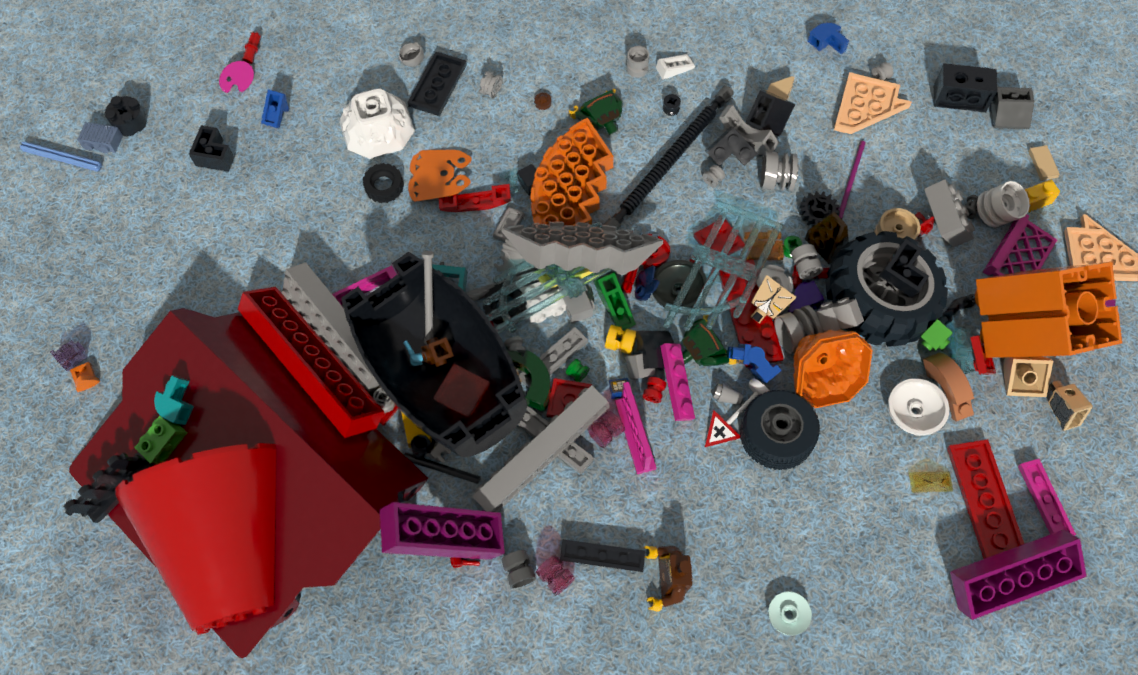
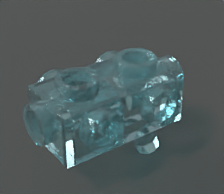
(964, 348)

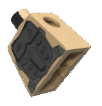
(1068, 405)

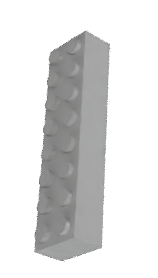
(327, 319)

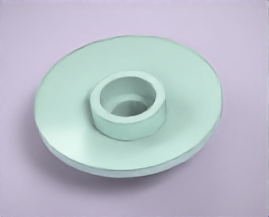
(797, 606)

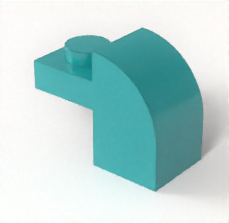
(170, 403)

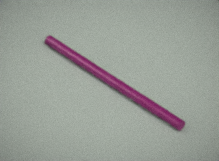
(851, 178)

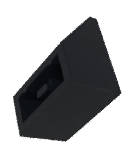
(770, 112)

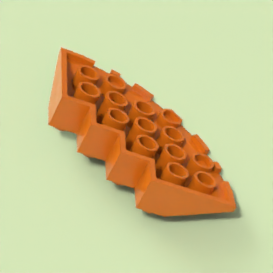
(571, 177)

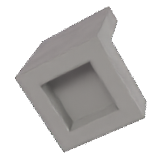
(636, 367)

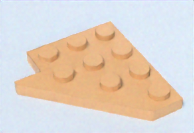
(867, 102)
(1097, 245)

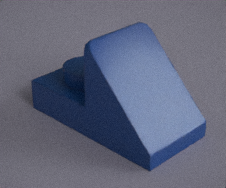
(273, 108)

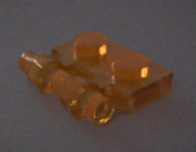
(777, 250)

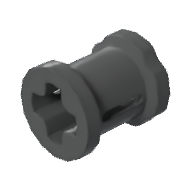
(972, 206)

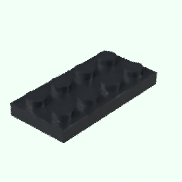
(437, 83)

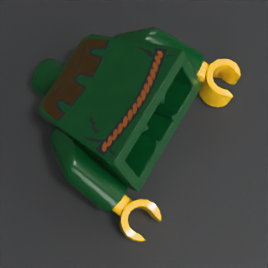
(601, 111)
(704, 346)

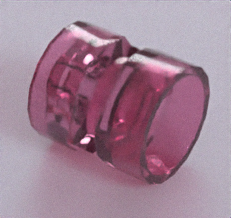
(600, 433)
(556, 576)

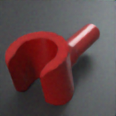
(458, 562)

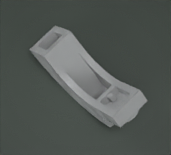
(758, 139)

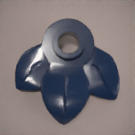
(646, 283)

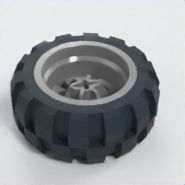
(897, 317)

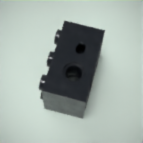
(965, 87)

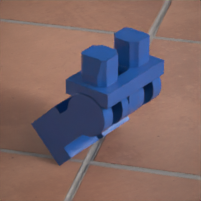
(755, 356)

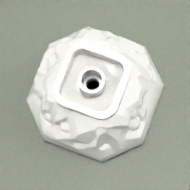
(376, 124)

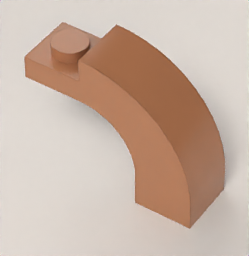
(954, 383)

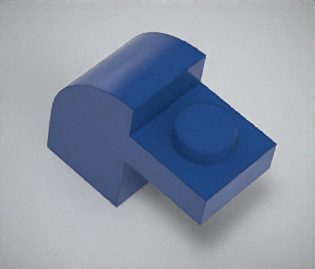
(828, 34)

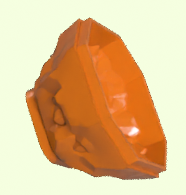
(831, 367)

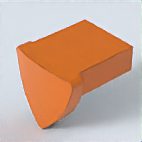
(84, 377)

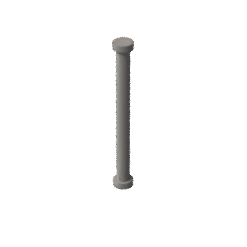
(428, 288)

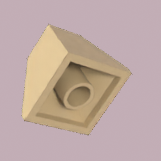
(1027, 376)

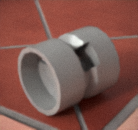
(637, 61)
(807, 262)

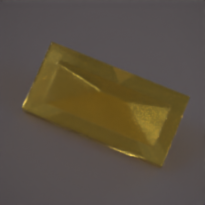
(930, 482)

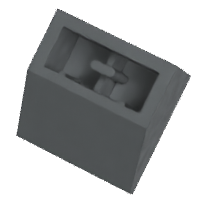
(1012, 108)

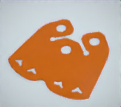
(428, 177)

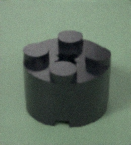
(126, 115)

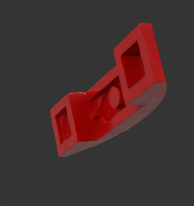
(476, 201)

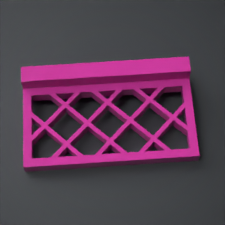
(1010, 242)
(634, 431)

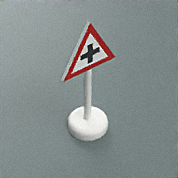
(720, 430)

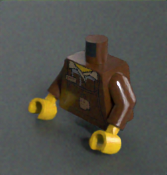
(674, 575)

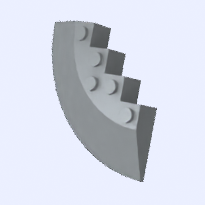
(581, 246)

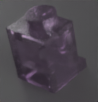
(69, 355)

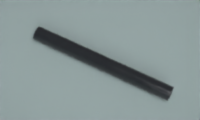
(444, 469)

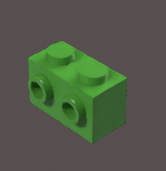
(936, 336)
(160, 440)

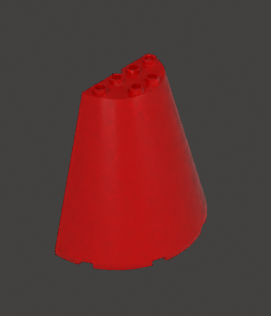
(210, 530)

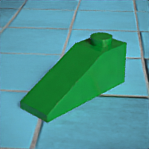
(614, 300)

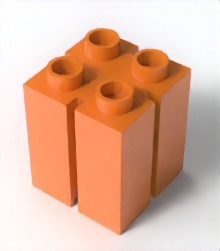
(1049, 311)

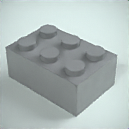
(950, 213)

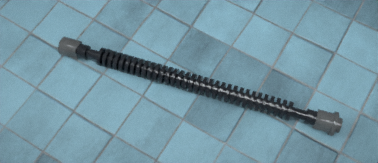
(670, 157)

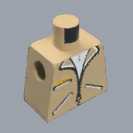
(770, 299)

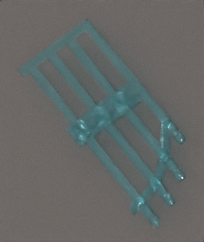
(722, 261)
(564, 279)

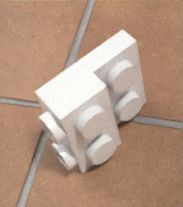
(554, 309)

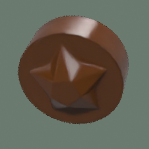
(542, 101)

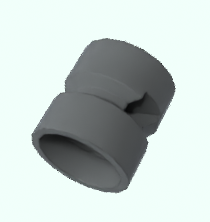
(519, 571)

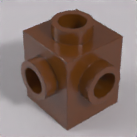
(436, 351)

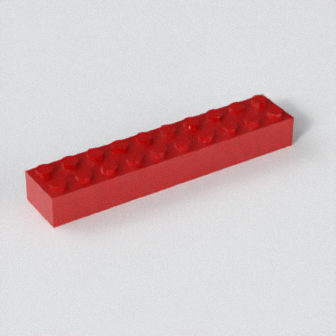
(310, 361)

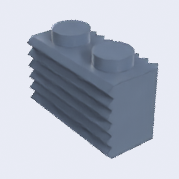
(100, 137)

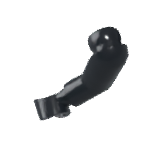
(957, 304)

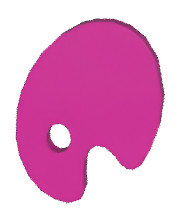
(240, 73)

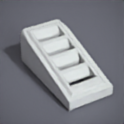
(665, 71)

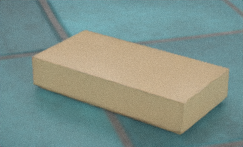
(1044, 162)

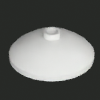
(923, 397)

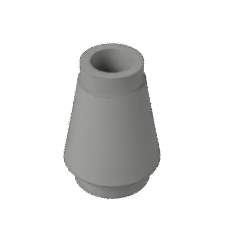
(726, 394)

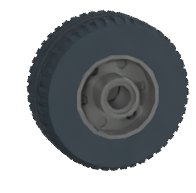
(779, 429)

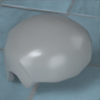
(411, 54)

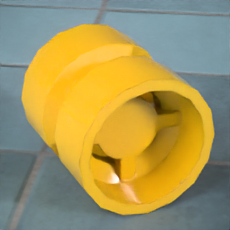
(627, 342)

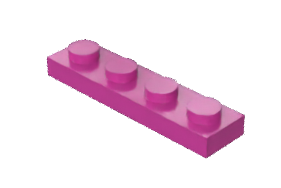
(677, 382)
(1045, 497)

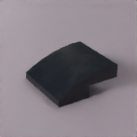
(649, 343)

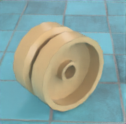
(899, 221)

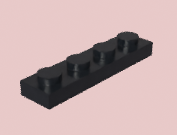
(602, 555)

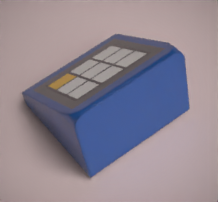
(616, 387)

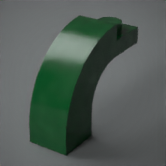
(533, 366)

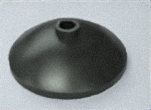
(672, 277)

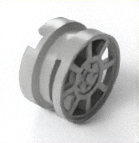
(490, 84)

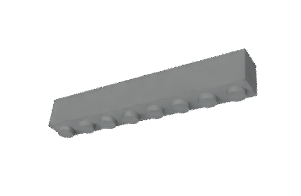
(541, 450)

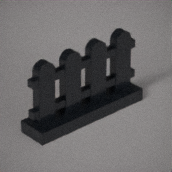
(104, 497)

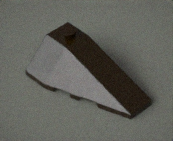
(828, 237)

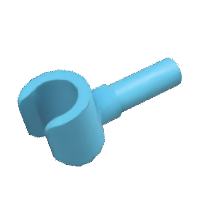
(415, 359)

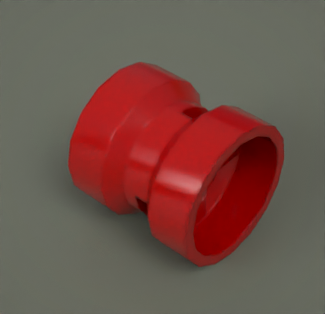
(654, 390)

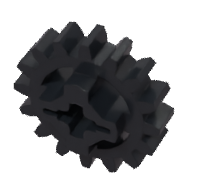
(819, 207)

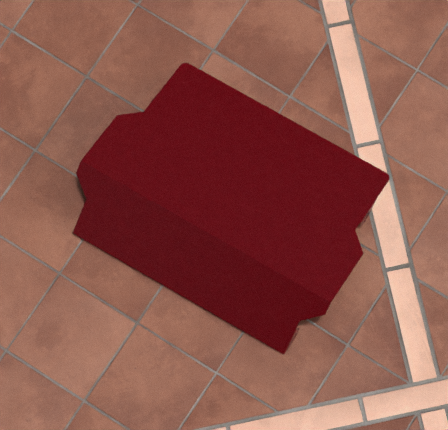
(245, 395)

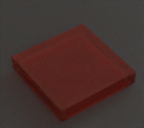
(461, 391)

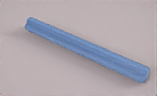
(61, 156)

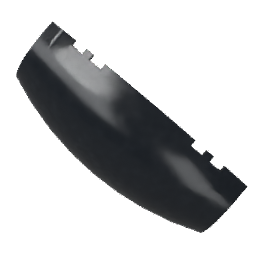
(398, 314)

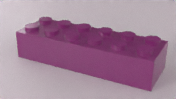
(441, 531)
(1018, 574)

